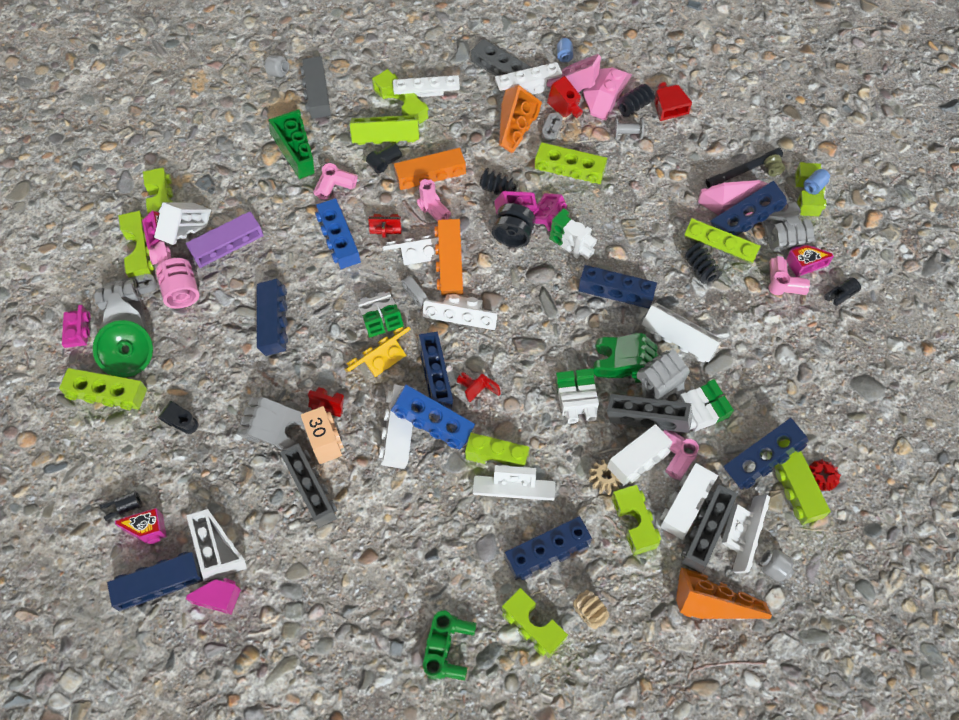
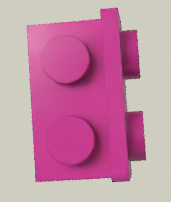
(548, 208)
(75, 327)

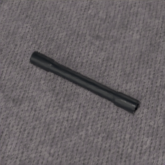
(721, 178)

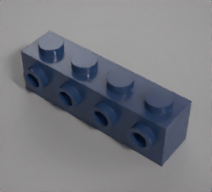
(271, 317)
(548, 548)
(154, 581)

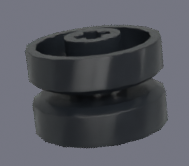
(513, 225)

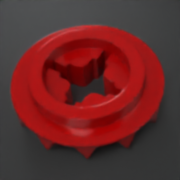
(831, 481)

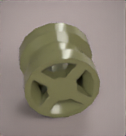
(774, 165)

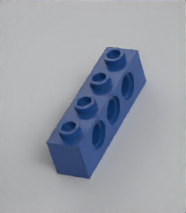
(338, 234)
(443, 417)

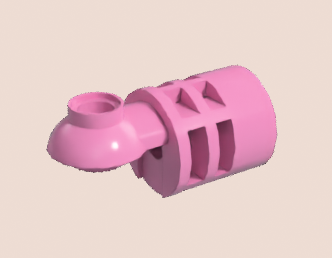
(174, 277)

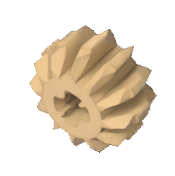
(599, 482)
(591, 609)

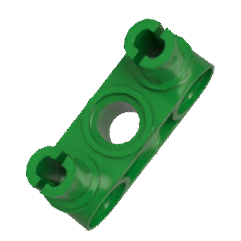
(439, 645)

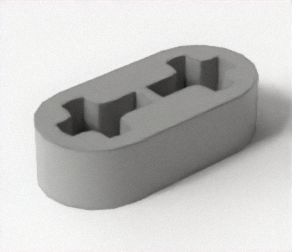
(555, 128)
(414, 291)

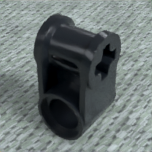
(178, 418)

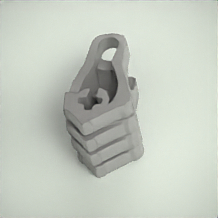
(786, 230)
(120, 303)
(663, 376)
(269, 422)

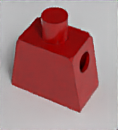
(564, 98)
(671, 102)

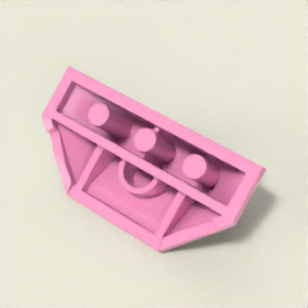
(581, 74)
(605, 91)
(726, 195)

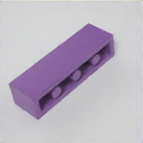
(224, 239)

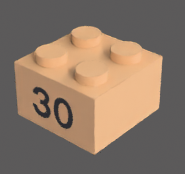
(322, 434)

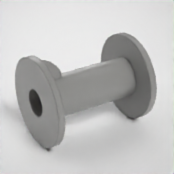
(629, 128)

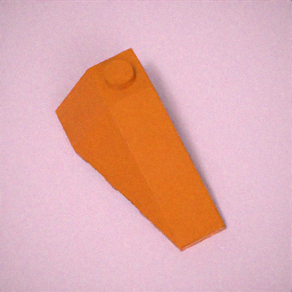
(517, 113)
(711, 601)

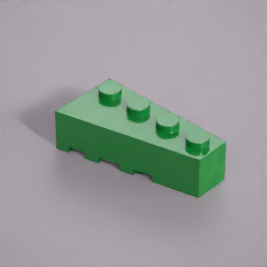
(292, 141)

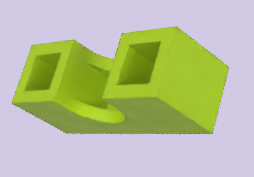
(157, 182)
(808, 203)
(485, 448)
(631, 502)
(546, 638)

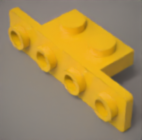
(382, 356)

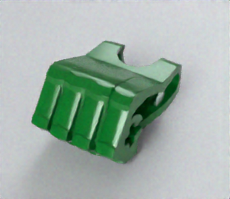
(625, 354)

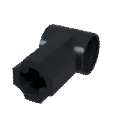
(381, 160)

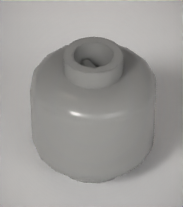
(276, 66)
(777, 565)

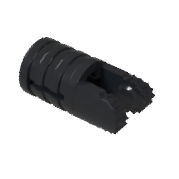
(843, 291)
(123, 504)

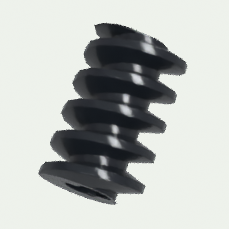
(635, 100)
(496, 183)
(702, 263)

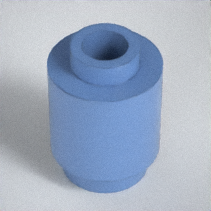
(565, 50)
(817, 181)

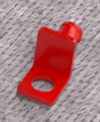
(474, 387)

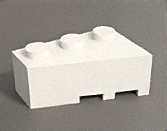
(180, 219)
(640, 455)
(688, 501)
(213, 548)

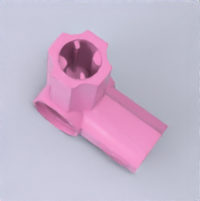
(339, 177)
(430, 201)
(782, 282)
(682, 460)

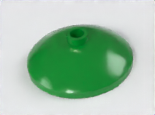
(109, 348)

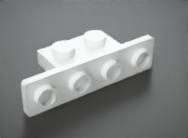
(530, 79)
(426, 86)
(416, 251)
(460, 311)
(514, 483)
(744, 531)

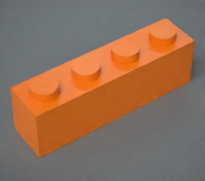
(433, 167)
(449, 257)

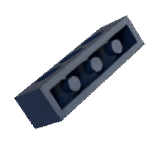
(753, 203)
(617, 286)
(435, 369)
(770, 443)

